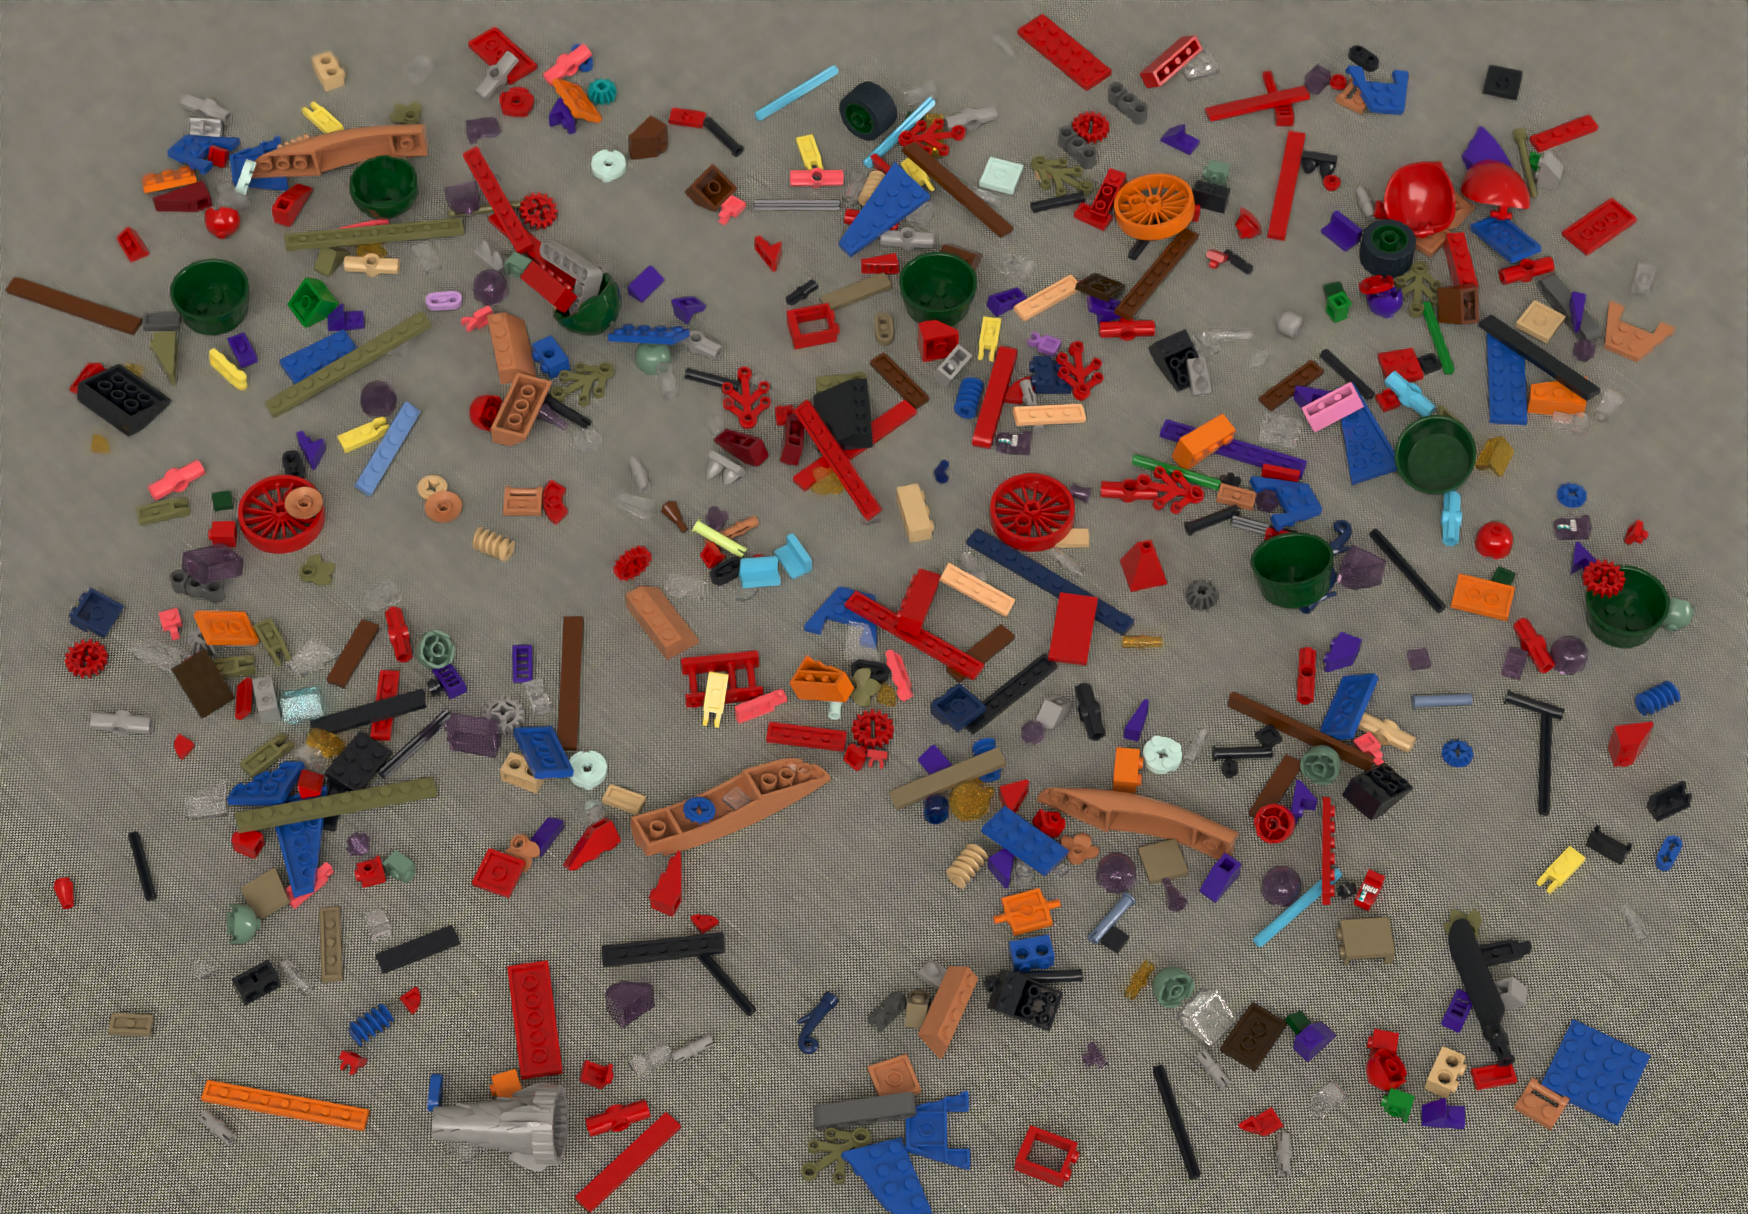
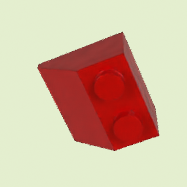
(936, 340)
(1628, 742)

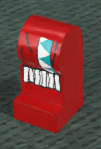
(1369, 890)

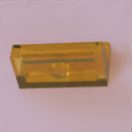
(1495, 455)

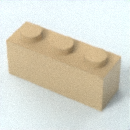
(914, 512)

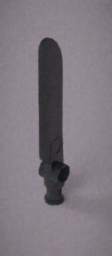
(1480, 988)

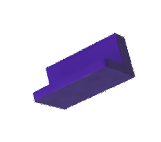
(1342, 231)

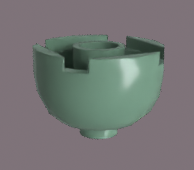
(650, 355)
(1679, 615)
(434, 650)
(1321, 764)
(241, 923)
(1172, 986)

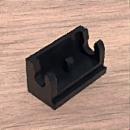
(1211, 196)
(1669, 801)
(1608, 846)

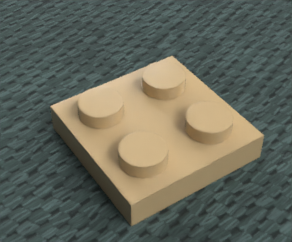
(1540, 321)

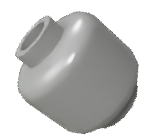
(1290, 324)

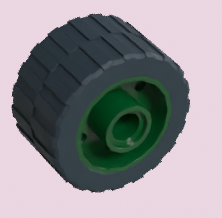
(868, 111)
(1387, 248)

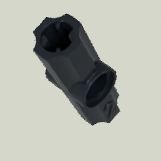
(1089, 711)

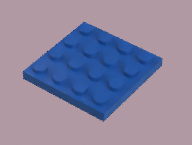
(1595, 1071)

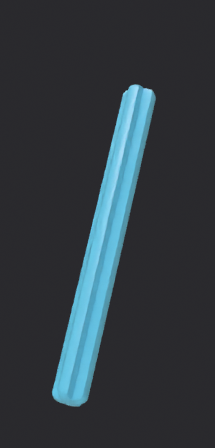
(796, 93)
(906, 125)
(1292, 912)

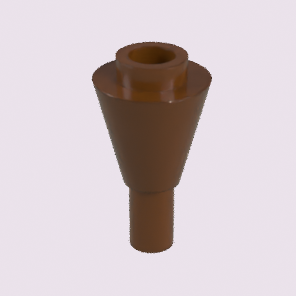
(672, 512)

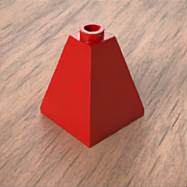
(1142, 567)

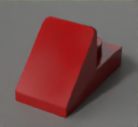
(770, 254)

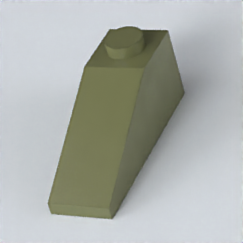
(166, 352)

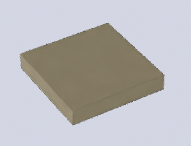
(1162, 861)
(266, 893)

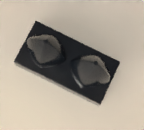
(1325, 161)

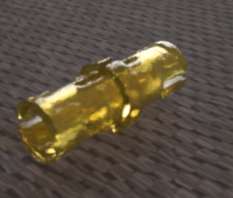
(1142, 641)
(1139, 980)

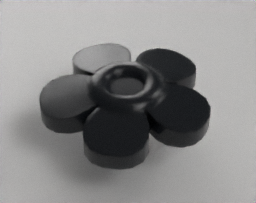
(1230, 480)

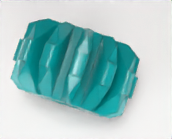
(602, 91)

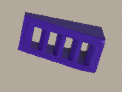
(1009, 301)
(1577, 304)
(519, 650)
(455, 690)
(1135, 725)
(1451, 1018)

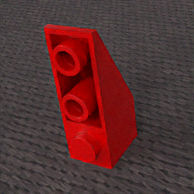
(1106, 195)
(290, 204)
(596, 839)
(668, 893)

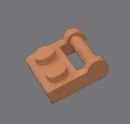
(1355, 103)
(526, 504)
(1538, 1109)

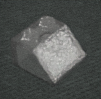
(1206, 1016)

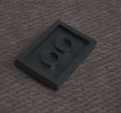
(358, 763)

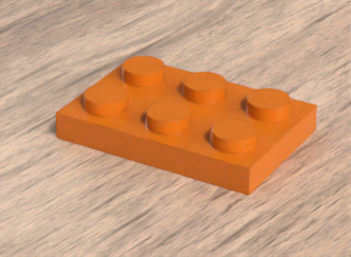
(576, 100)
(168, 179)
(1482, 597)
(226, 628)

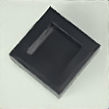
(1429, 363)
(1268, 736)
(1115, 939)

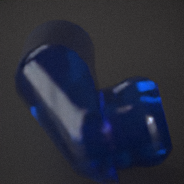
(939, 472)

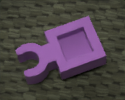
(1046, 345)

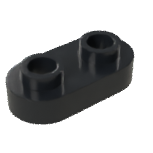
(1363, 58)
(296, 466)
(726, 571)
(876, 668)

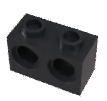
(256, 982)

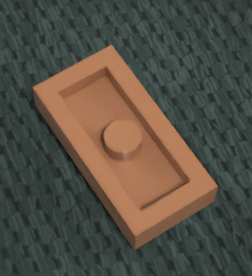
(1237, 496)

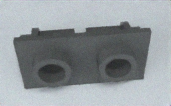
(892, 1006)

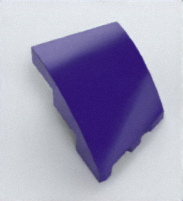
(1483, 147)

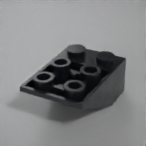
(1171, 357)
(1376, 790)
(1024, 1000)

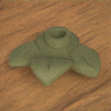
(407, 114)
(318, 571)
(864, 687)
(1473, 918)

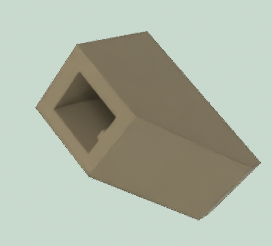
(917, 1008)

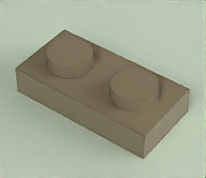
(131, 1025)

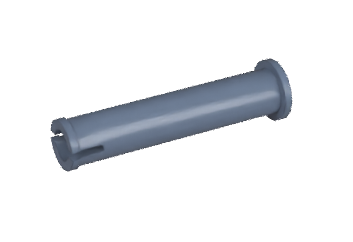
(1441, 700)
(1111, 918)

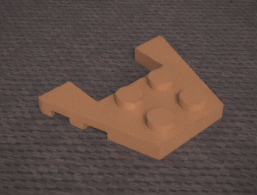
(1630, 340)

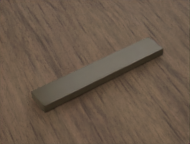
(947, 778)

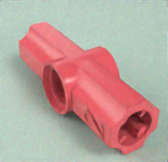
(567, 64)
(804, 178)
(176, 480)

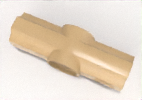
(371, 264)
(1387, 732)

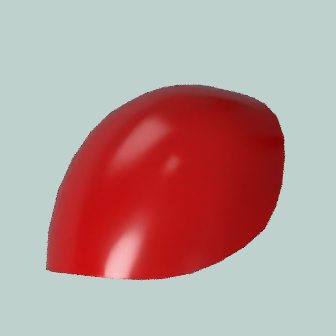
(1498, 185)
(1421, 198)

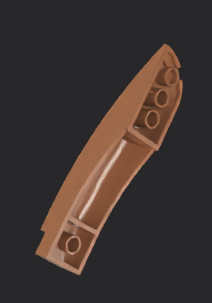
(342, 148)
(1141, 815)

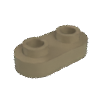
(883, 328)

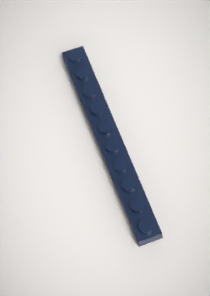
(1045, 578)

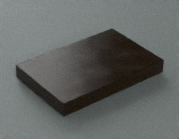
(1100, 287)
(202, 683)
(1253, 1036)

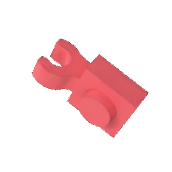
(731, 207)
(478, 320)
(171, 621)
(1369, 745)

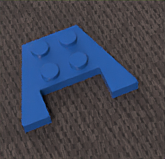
(1378, 96)
(194, 148)
(238, 160)
(1294, 497)
(835, 610)
(928, 1131)

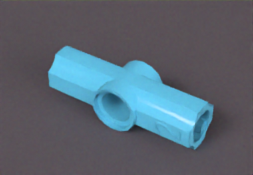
(1409, 394)
(1451, 518)

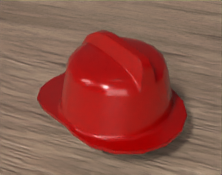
(1247, 225)

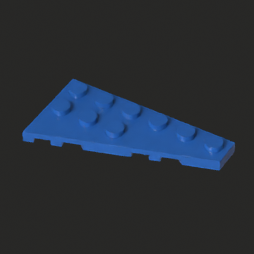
(889, 204)
(1366, 446)
(301, 849)
(889, 1176)

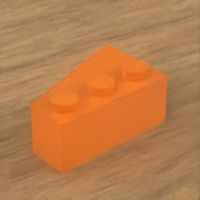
(1553, 396)
(1203, 442)
(820, 682)

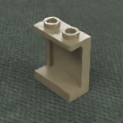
(1365, 939)

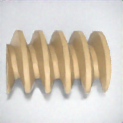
(871, 184)
(493, 546)
(966, 864)

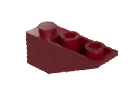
(185, 199)

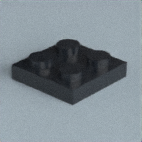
(1502, 82)

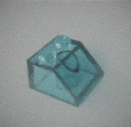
(301, 704)

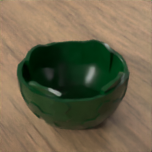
(384, 187)
(594, 313)

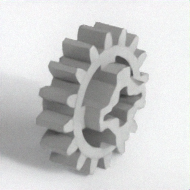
(506, 712)

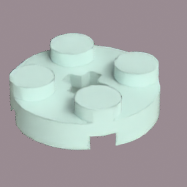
(608, 173)
(245, 177)
(1162, 745)
(592, 778)

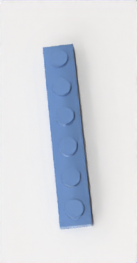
(387, 448)

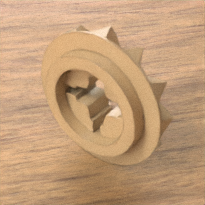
(435, 482)

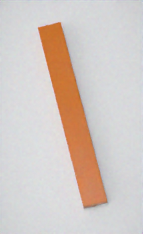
(285, 1105)

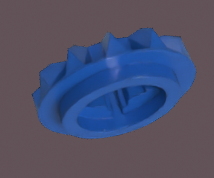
(1571, 501)
(1450, 757)
(706, 806)

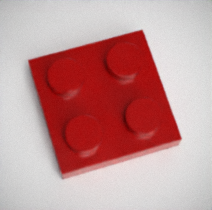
(1403, 362)
(499, 873)

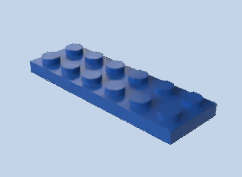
(1505, 384)

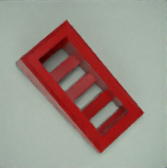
(1284, 115)
(879, 264)

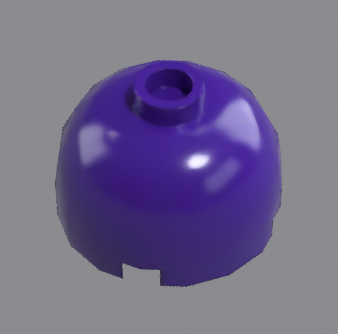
(1386, 302)

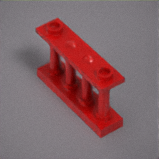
(722, 662)

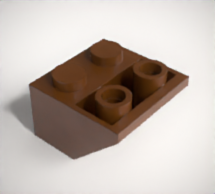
(1458, 304)

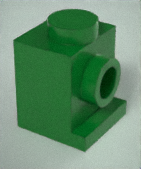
(1338, 306)
(1398, 1104)

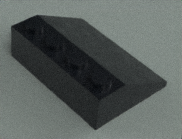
(122, 399)
(847, 413)

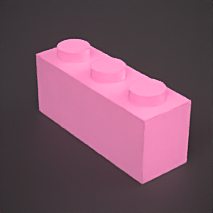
(1332, 407)

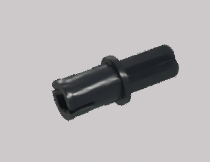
(801, 292)

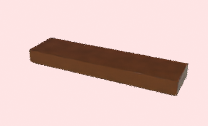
(899, 380)
(1285, 389)
(986, 648)
(353, 653)
(1278, 784)

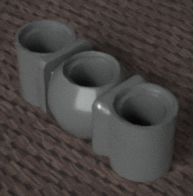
(1127, 103)
(1077, 147)
(212, 591)

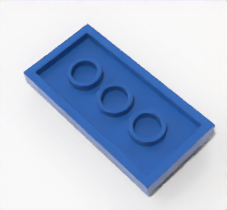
(1506, 238)
(647, 334)
(316, 356)
(1348, 706)
(543, 752)
(1024, 841)

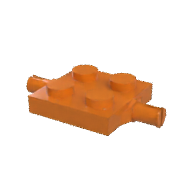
(1026, 911)

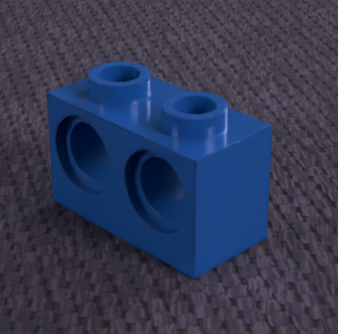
(1030, 948)

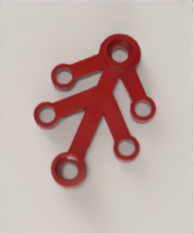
(929, 137)
(1080, 389)
(746, 400)
(1191, 494)

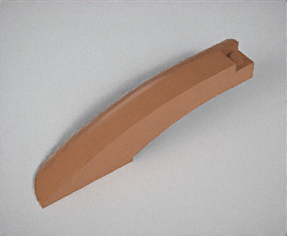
(769, 787)

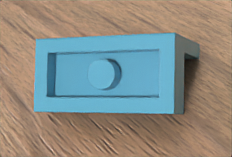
(794, 557)
(759, 572)

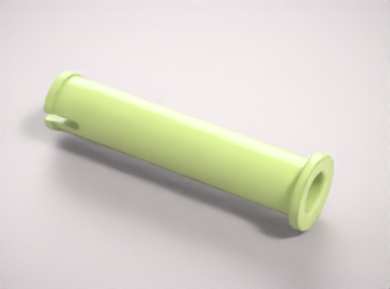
(718, 538)

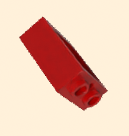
(808, 314)
(1040, 1172)

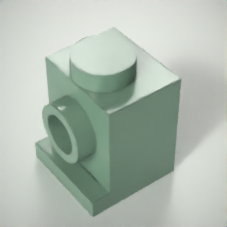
(1216, 172)
(516, 264)
(399, 867)

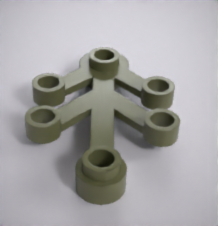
(1043, 165)
(1419, 271)
(584, 381)
(836, 1151)

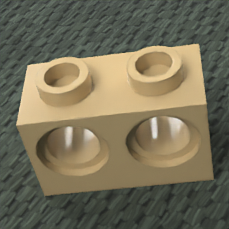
(328, 71)
(521, 776)
(1443, 1071)

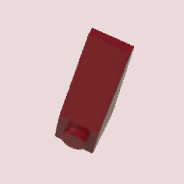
(792, 440)
(743, 446)

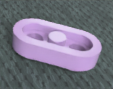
(444, 300)

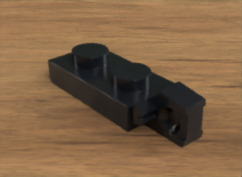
(1504, 951)

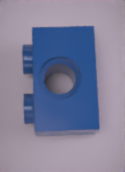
(550, 357)

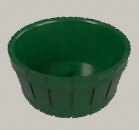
(937, 287)
(211, 296)
(1435, 454)
(1293, 569)
(1631, 615)

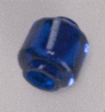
(936, 809)

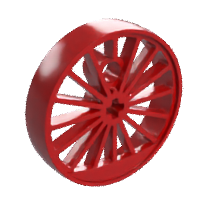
(1032, 512)
(277, 516)

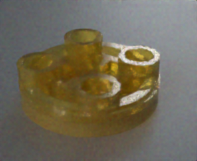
(325, 742)
(969, 801)

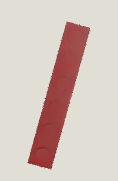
(1327, 857)

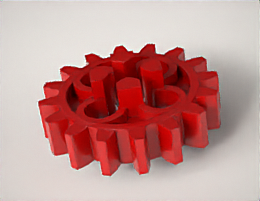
(1099, 128)
(543, 201)
(632, 563)
(1597, 572)
(77, 656)
(864, 722)

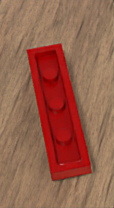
(1563, 133)
(387, 688)
(806, 736)

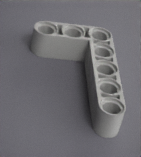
(586, 273)

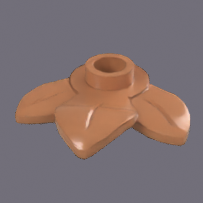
(1079, 848)
(525, 852)

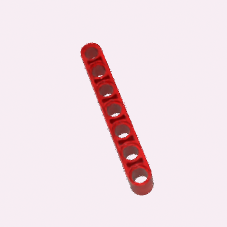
(994, 397)

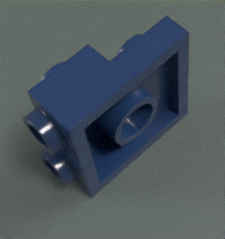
(1045, 376)
(95, 613)
(957, 707)

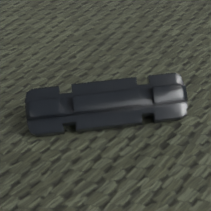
(1239, 262)

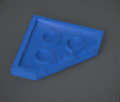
(267, 787)

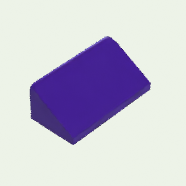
(645, 284)
(933, 760)
(547, 833)

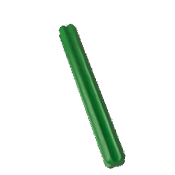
(1438, 339)
(1190, 476)

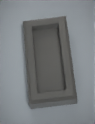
(161, 321)

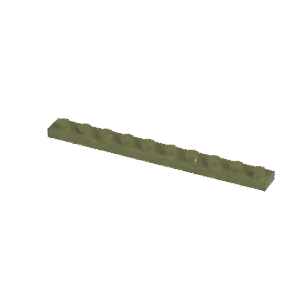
(373, 234)
(348, 364)
(335, 804)

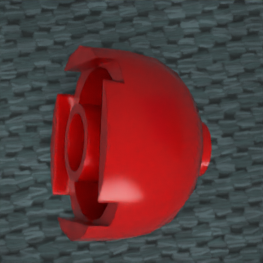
(222, 222)
(484, 411)
(1494, 540)
(1274, 823)
(1385, 1070)

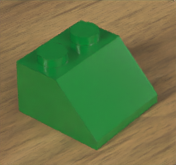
(312, 302)

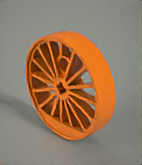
(1145, 209)

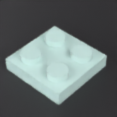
(1001, 175)

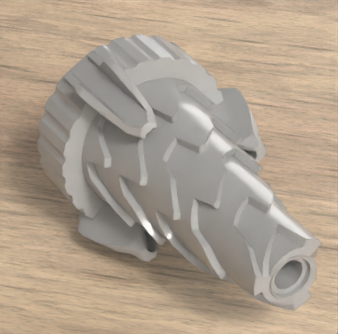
(528, 1125)

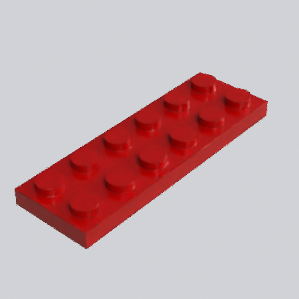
(1064, 52)
(534, 1020)

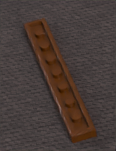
(957, 189)
(1156, 274)
(74, 305)
(570, 682)
(1299, 730)

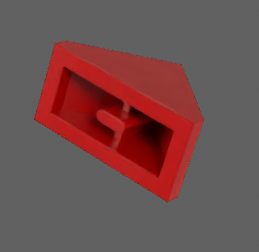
(1014, 794)

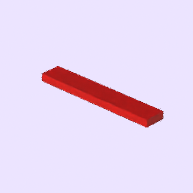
(1257, 103)
(627, 1162)

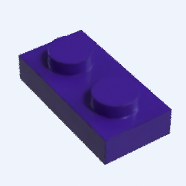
(242, 350)

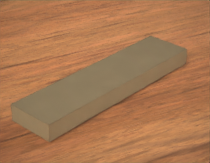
(857, 292)
(331, 944)

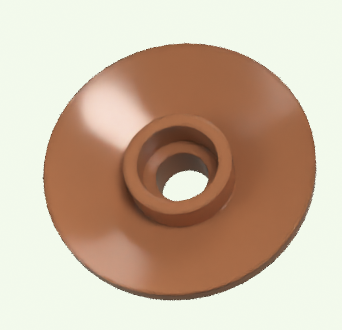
(302, 497)
(443, 501)

